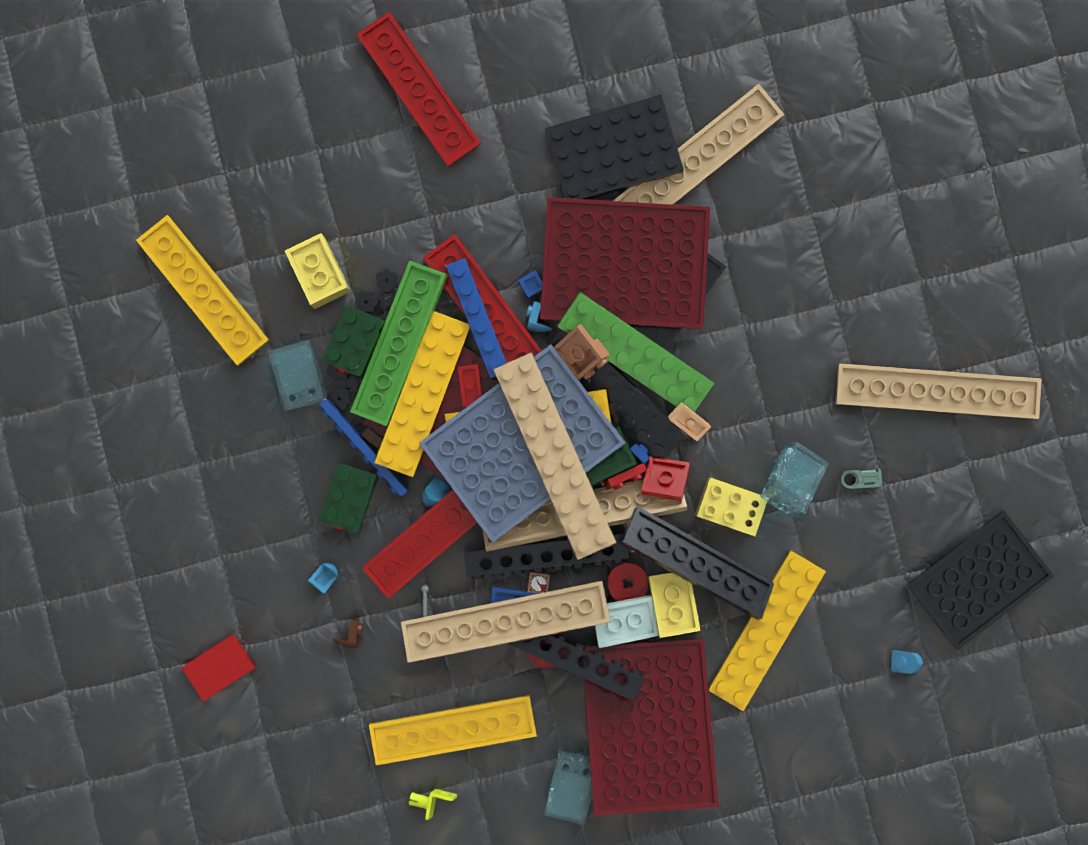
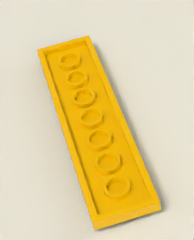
(202, 290)
(422, 394)
(763, 638)
(452, 730)

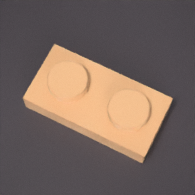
(689, 421)

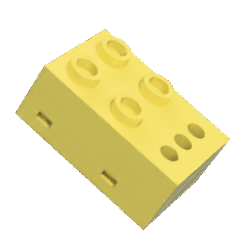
(317, 271)
(731, 506)
(673, 605)

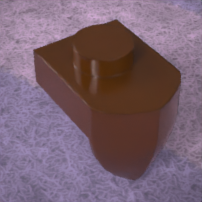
(355, 631)

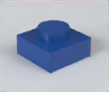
(531, 284)
(640, 452)

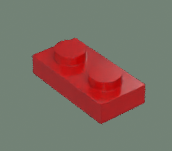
(469, 384)
(618, 480)

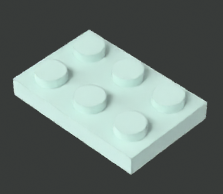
(630, 621)

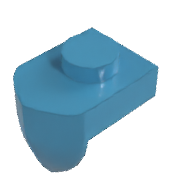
(533, 315)
(435, 491)
(324, 577)
(905, 662)

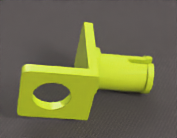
(429, 802)

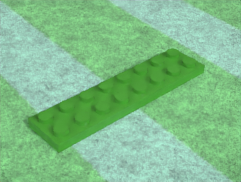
(398, 343)
(638, 354)

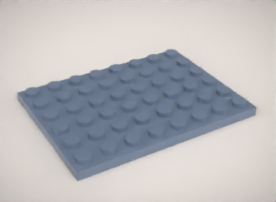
(489, 459)

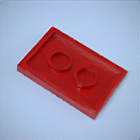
(218, 667)

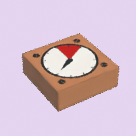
(538, 582)

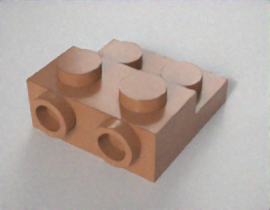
(582, 353)

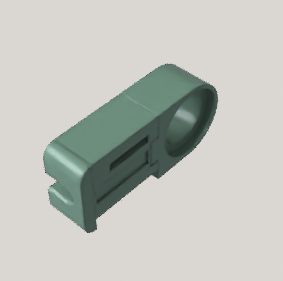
(865, 479)

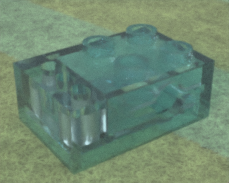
(298, 375)
(794, 480)
(569, 788)

